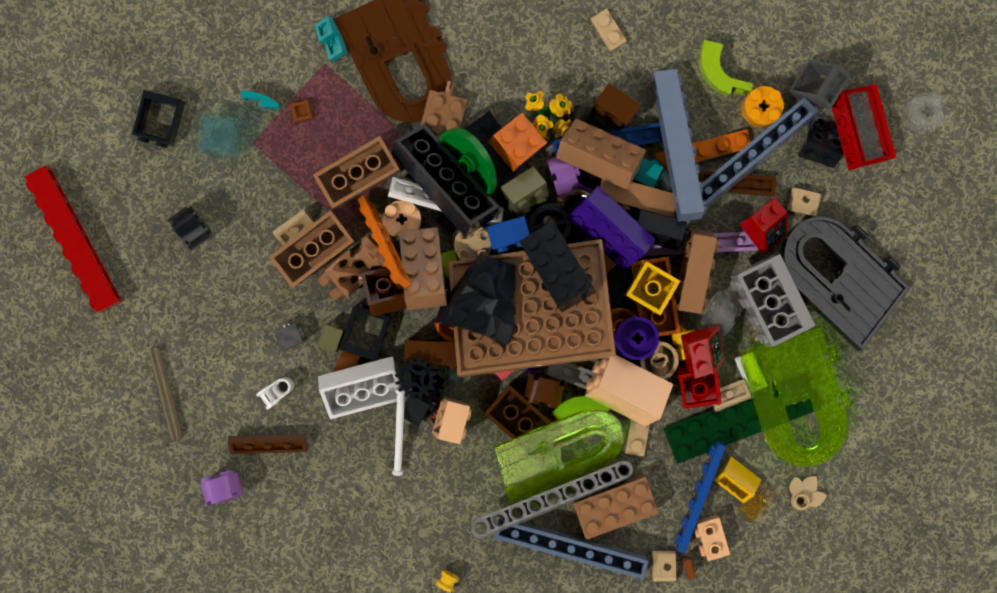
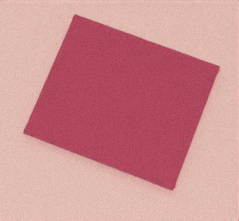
(339, 127)

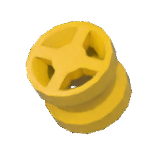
(447, 581)

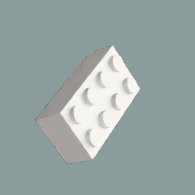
(359, 387)

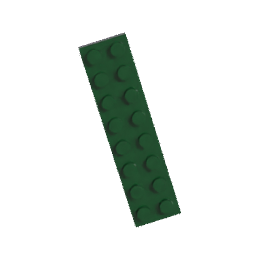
(696, 434)

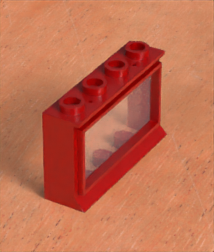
(863, 127)

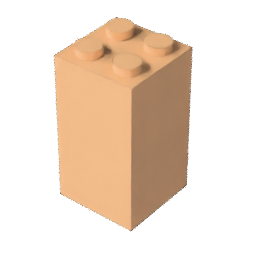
(628, 390)

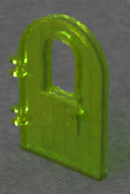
(798, 375)

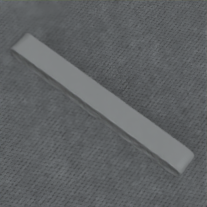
(545, 506)

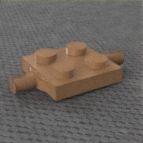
(443, 110)

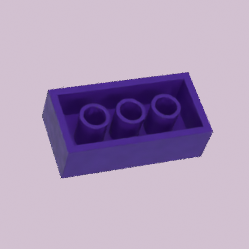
(604, 219)

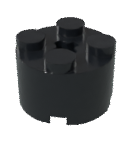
(188, 227)

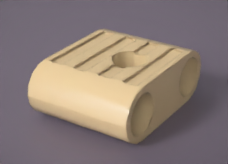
(804, 202)
(663, 566)

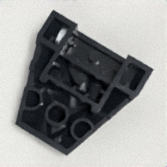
(483, 300)

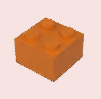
(517, 142)

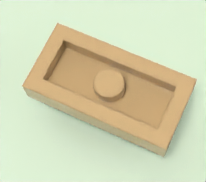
(608, 30)
(293, 227)
(732, 395)
(636, 439)

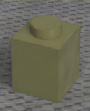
(331, 337)

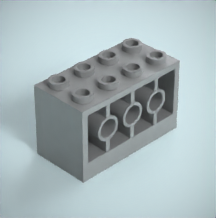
(783, 296)

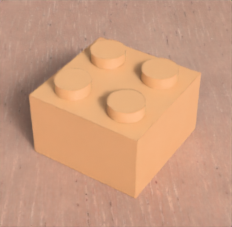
(451, 420)

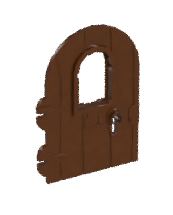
(394, 31)

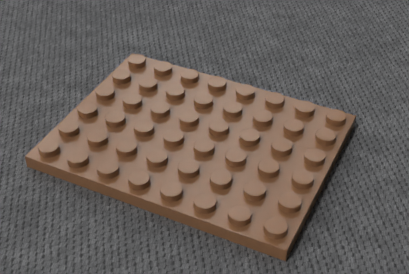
(541, 330)

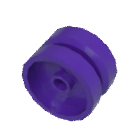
(647, 340)

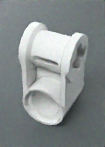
(273, 393)

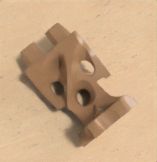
(342, 274)

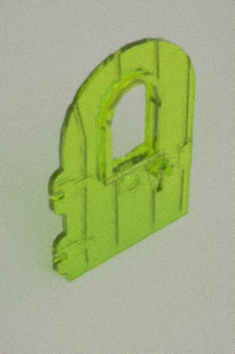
(534, 471)

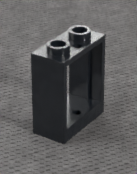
(140, 121)
(666, 230)
(360, 351)

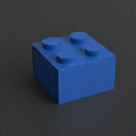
(508, 234)

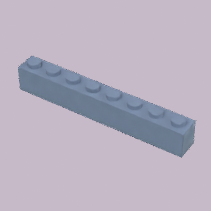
(678, 146)
(757, 151)
(574, 548)

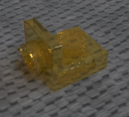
(753, 507)

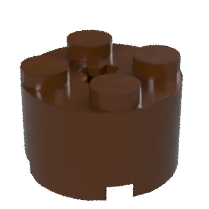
(544, 389)

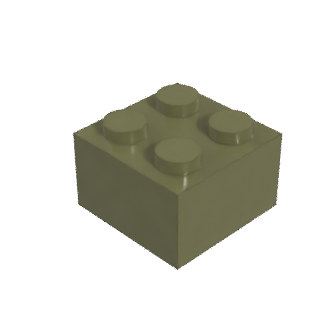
(525, 193)

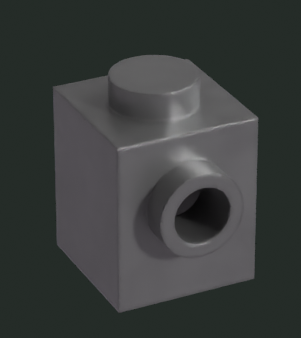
(290, 335)

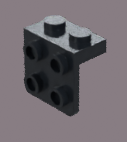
(822, 143)

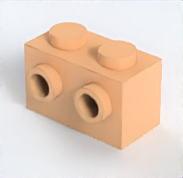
(712, 538)

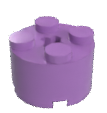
(563, 175)
(221, 488)

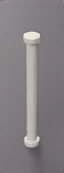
(397, 470)

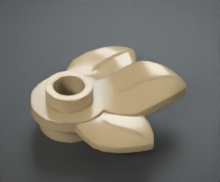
(808, 491)

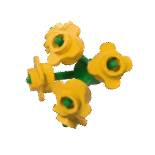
(544, 120)

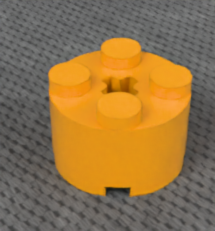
(770, 99)

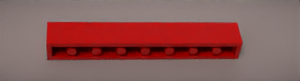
(73, 239)

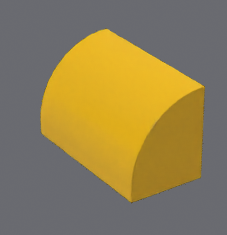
(737, 480)

